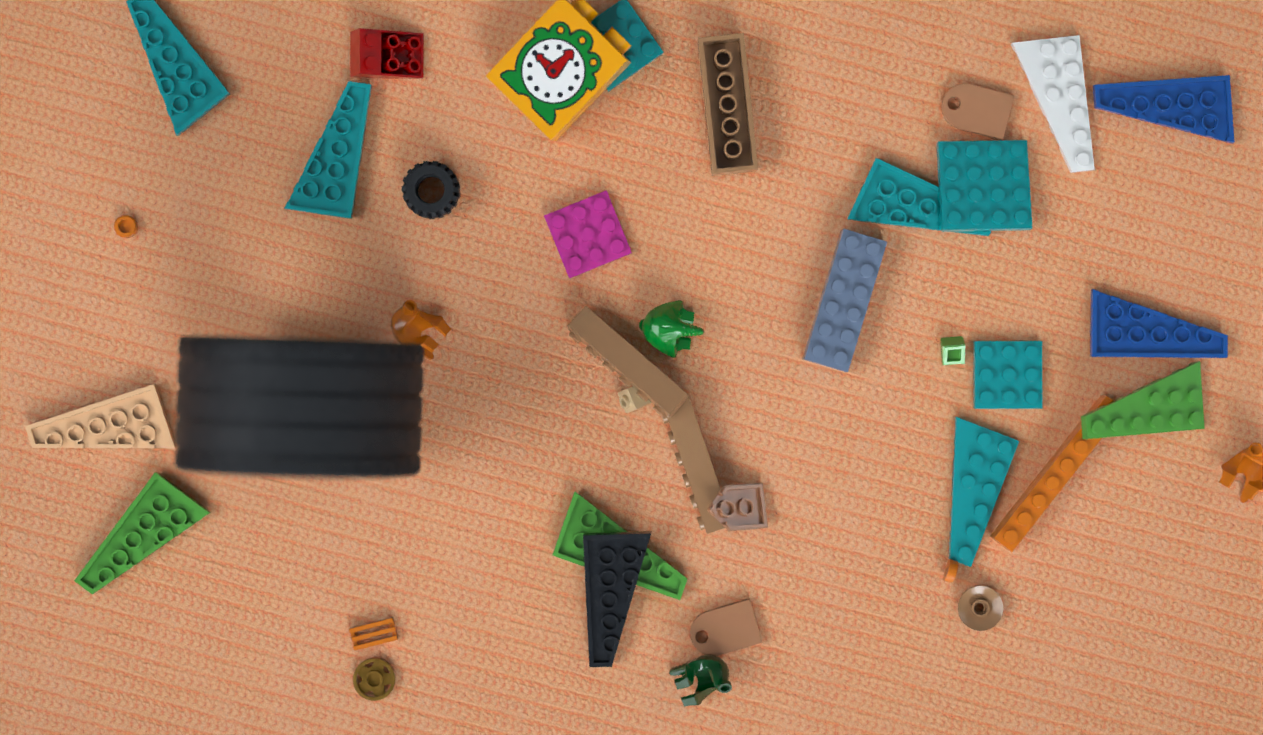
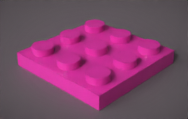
(587, 234)

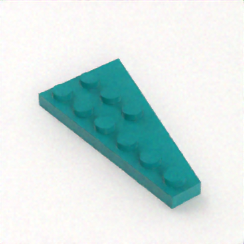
(899, 200)

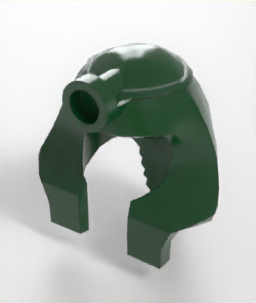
(711, 675)

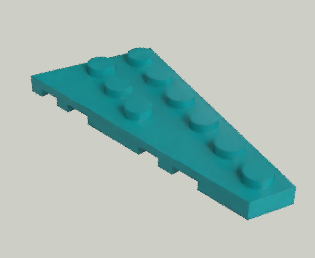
(181, 74)
(333, 168)
(977, 478)

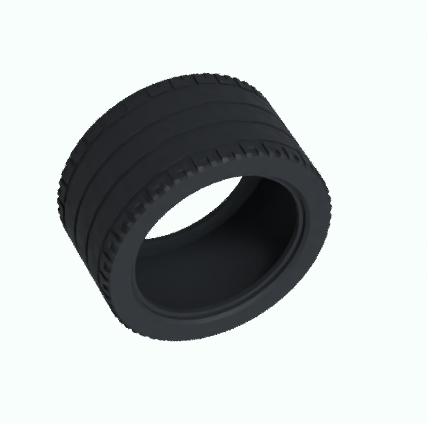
(299, 407)

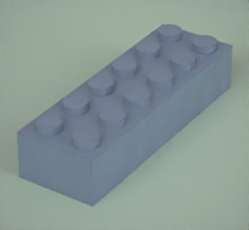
(844, 300)

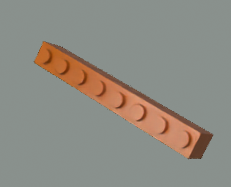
(1046, 485)

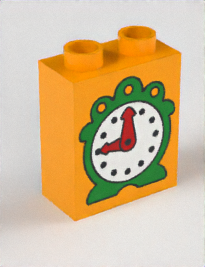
(560, 66)

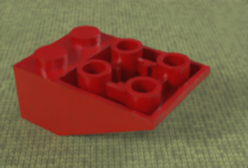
(386, 54)

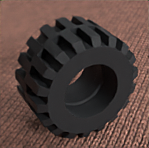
(414, 179)

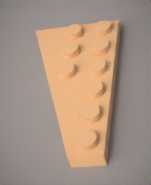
(119, 422)

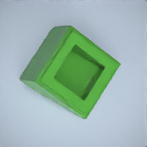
(953, 350)

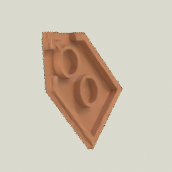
(740, 507)

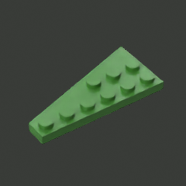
(1158, 407)
(586, 518)
(148, 524)

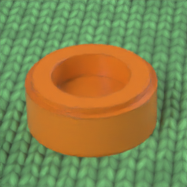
(126, 226)
(950, 571)

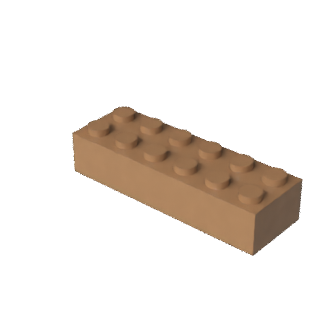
(727, 104)

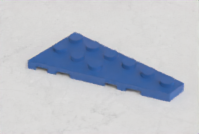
(1184, 104)
(1137, 331)

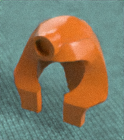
(410, 322)
(1251, 465)

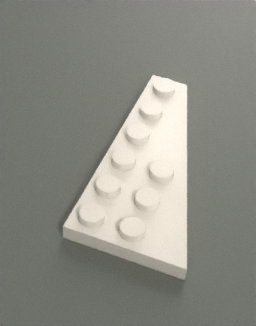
(1058, 85)

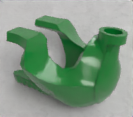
(667, 327)

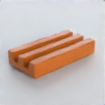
(355, 639)

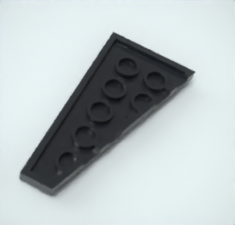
(611, 576)

